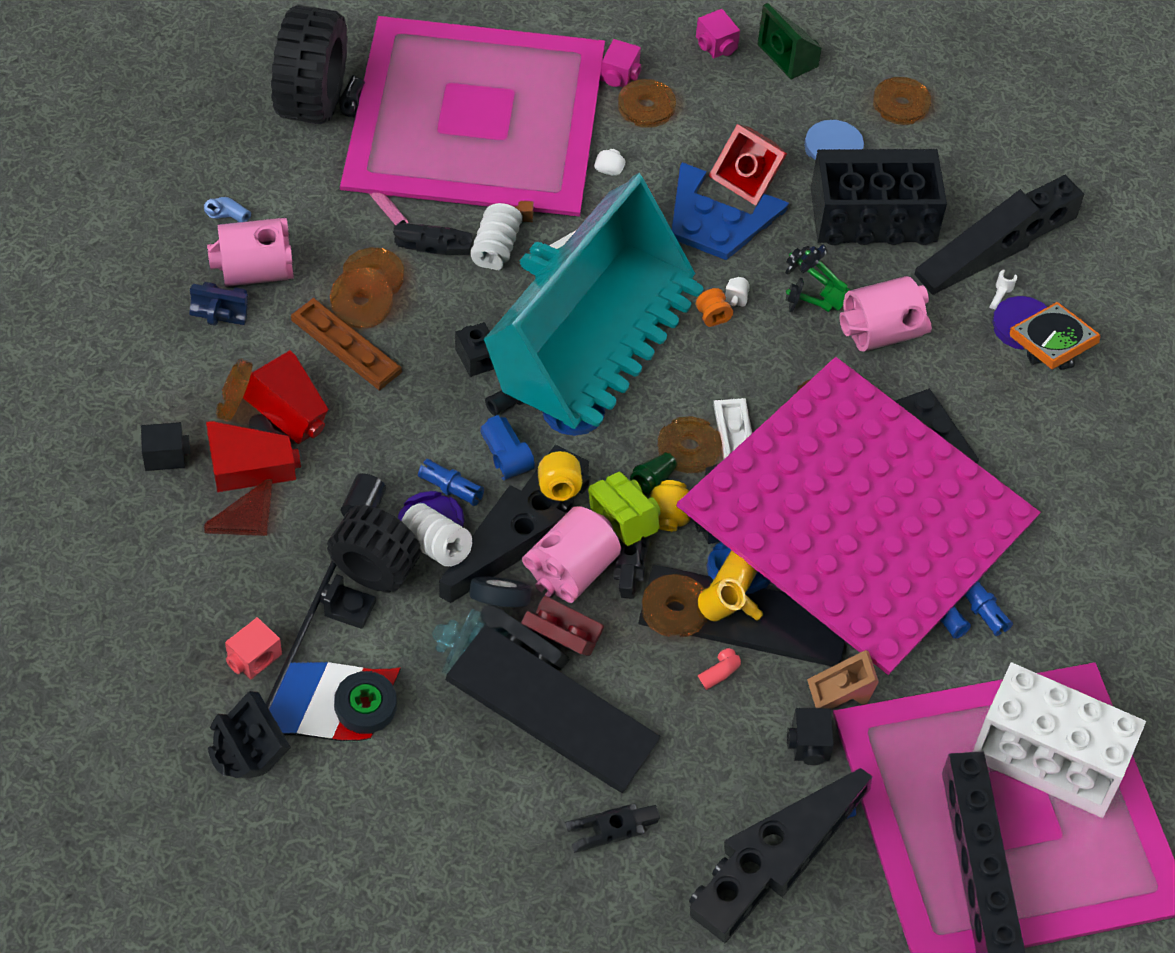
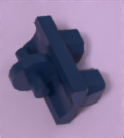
(218, 304)

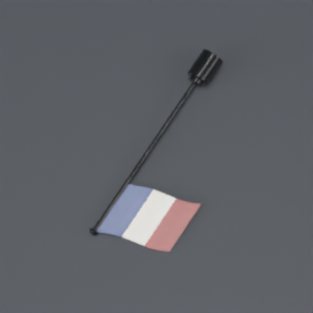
(305, 691)

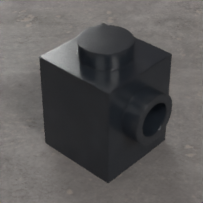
(472, 349)
(164, 446)
(811, 735)

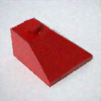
(748, 163)

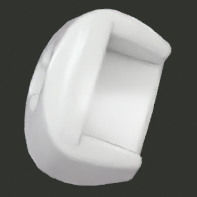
(737, 291)

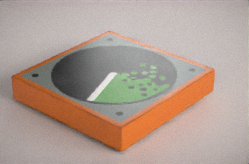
(1054, 335)

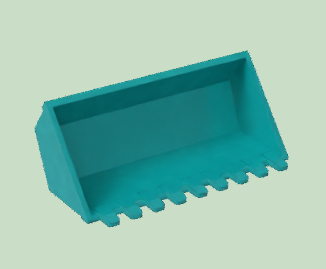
(593, 308)

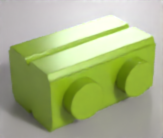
(625, 507)

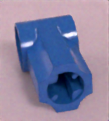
(507, 451)

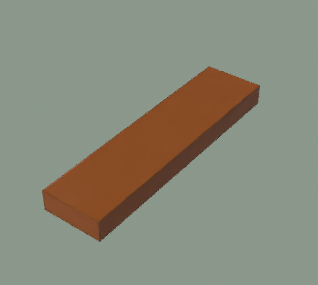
(346, 344)

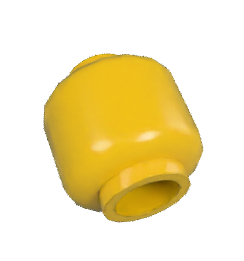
(559, 476)
(667, 497)

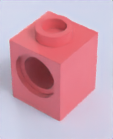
(252, 649)

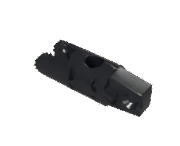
(433, 239)
(631, 566)
(627, 817)

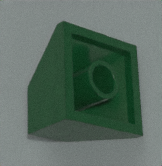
(787, 43)

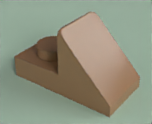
(845, 681)

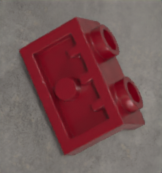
(564, 626)

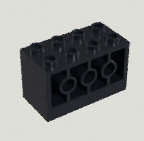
(878, 196)

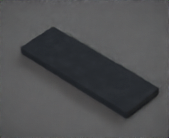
(782, 630)
(553, 708)

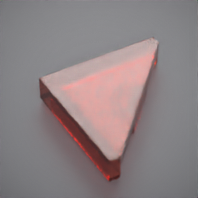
(246, 515)

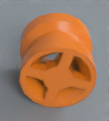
(714, 307)

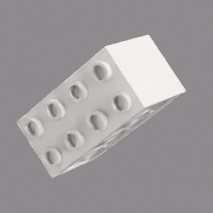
(1058, 739)

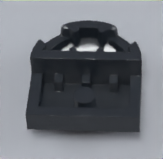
(247, 739)

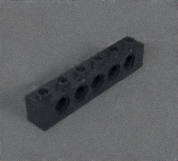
(981, 854)

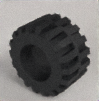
(374, 548)

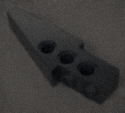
(1002, 233)
(497, 539)
(804, 832)

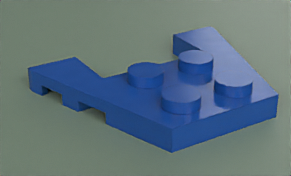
(714, 225)

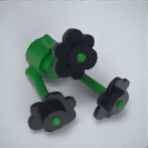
(833, 289)

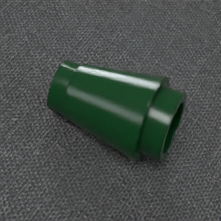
(653, 472)

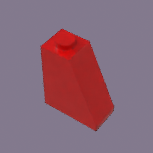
(287, 397)
(249, 456)

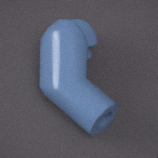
(226, 207)

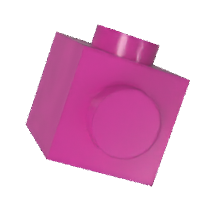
(717, 34)
(620, 64)

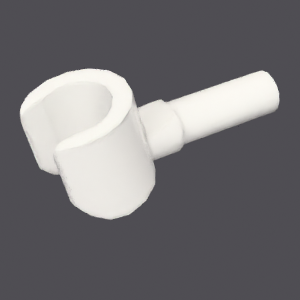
(1003, 286)

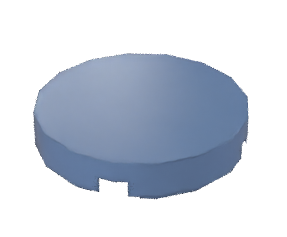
(832, 135)

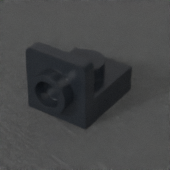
(346, 603)

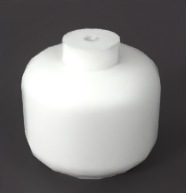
(609, 162)

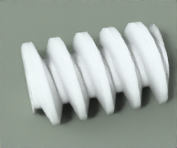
(496, 236)
(438, 535)

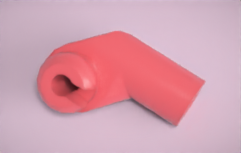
(728, 664)

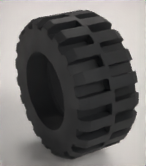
(309, 64)

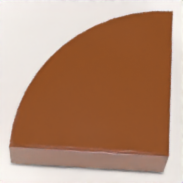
(527, 210)

